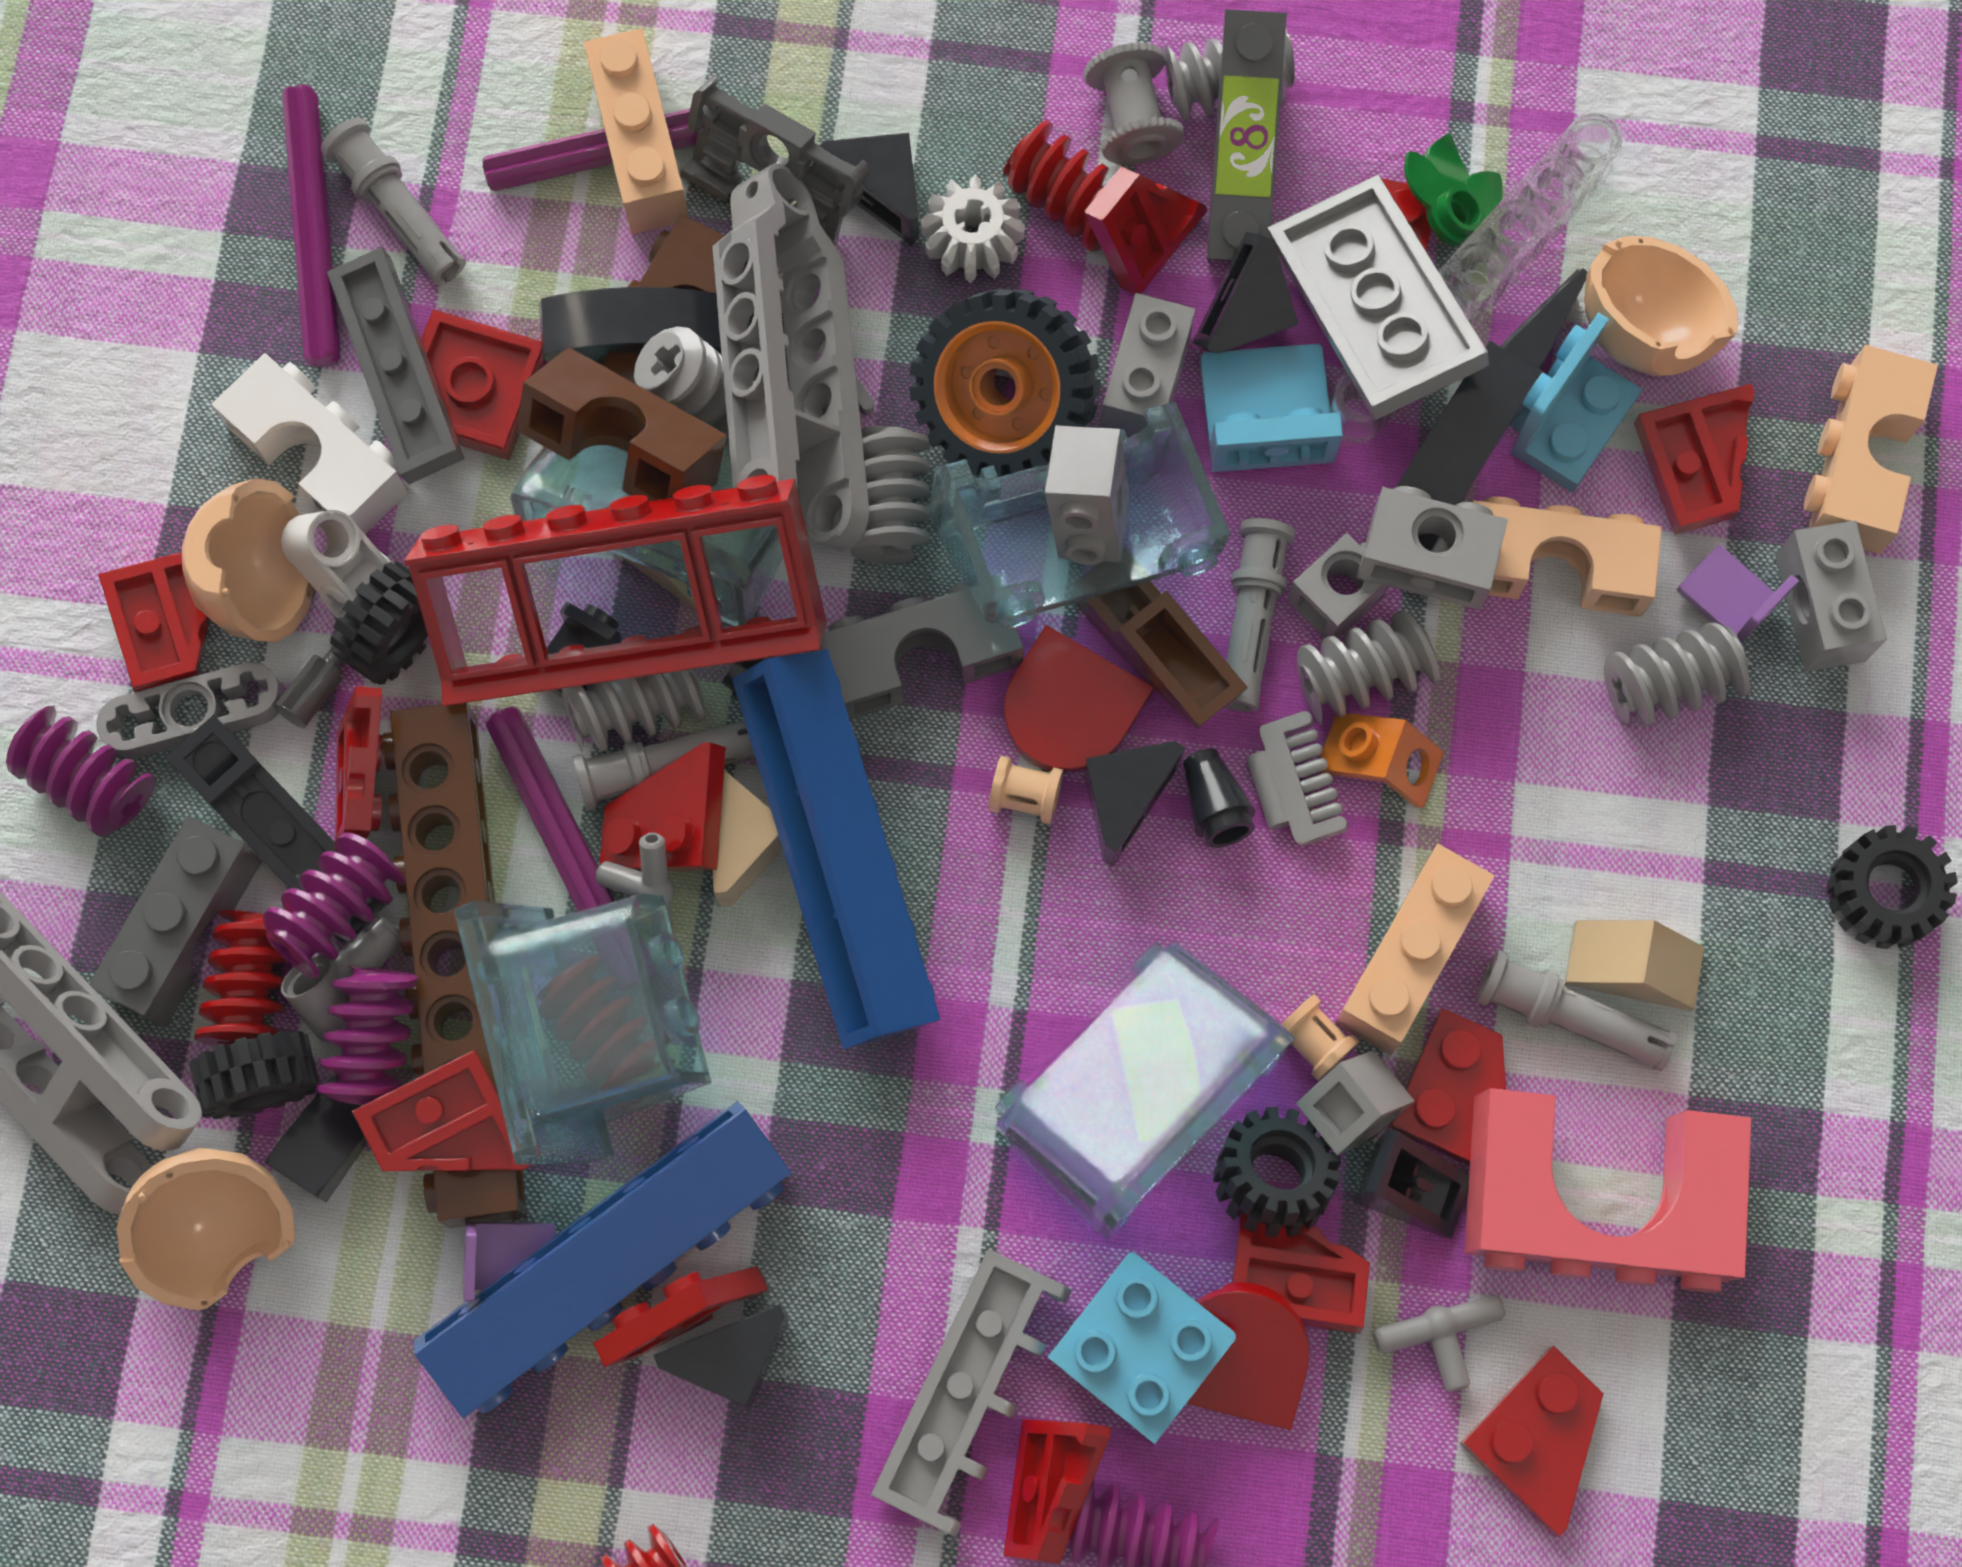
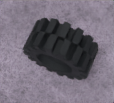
(381, 625)
(1923, 866)
(254, 1074)
(1262, 1201)

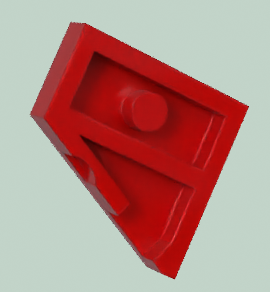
(1698, 456)
(155, 621)
(357, 761)
(677, 803)
(1452, 1068)
(440, 1122)
(1316, 1277)
(687, 1306)
(1540, 1438)
(1051, 1485)

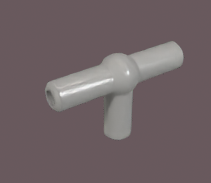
(651, 880)
(1440, 1327)

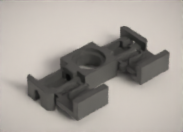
(740, 134)

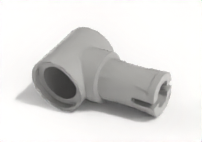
(312, 997)

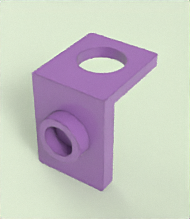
(1732, 593)
(496, 1248)

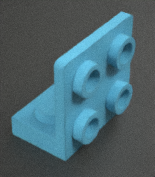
(1268, 408)
(1572, 410)
(1142, 1346)

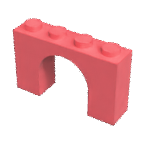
(1520, 1217)

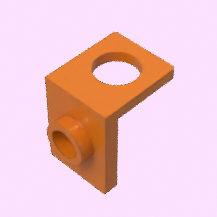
(1379, 751)

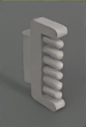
(1280, 784)

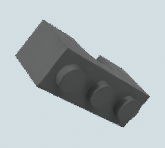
(871, 649)
(152, 953)

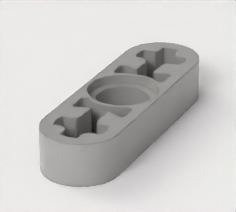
(140, 704)

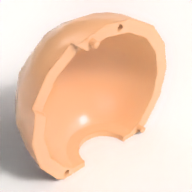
(1660, 306)
(238, 562)
(199, 1223)

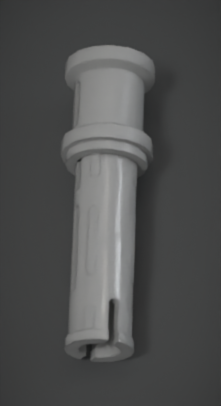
(379, 181)
(1257, 588)
(621, 770)
(1547, 1001)

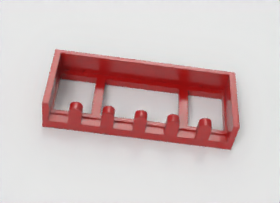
(627, 523)

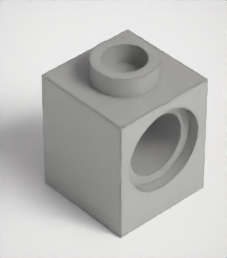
(1322, 606)
(1355, 1102)

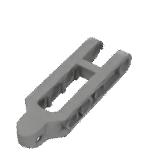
(766, 420)
(98, 1063)

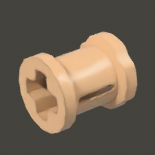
(1025, 790)
(1318, 1037)

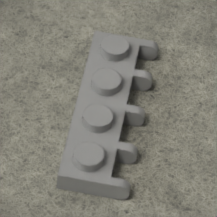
(963, 1387)

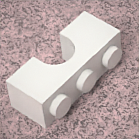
(275, 410)

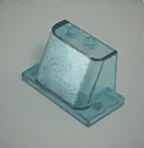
(580, 1019)

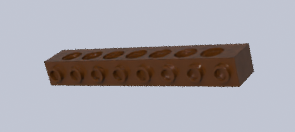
(418, 741)

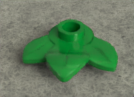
(1451, 197)

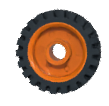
(959, 390)

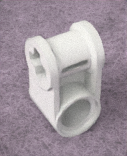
(345, 563)

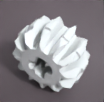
(949, 224)

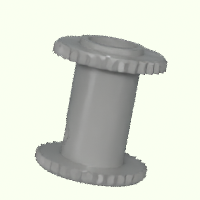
(1126, 77)

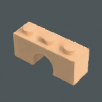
(636, 130)
(1878, 398)
(1611, 554)
(1414, 949)

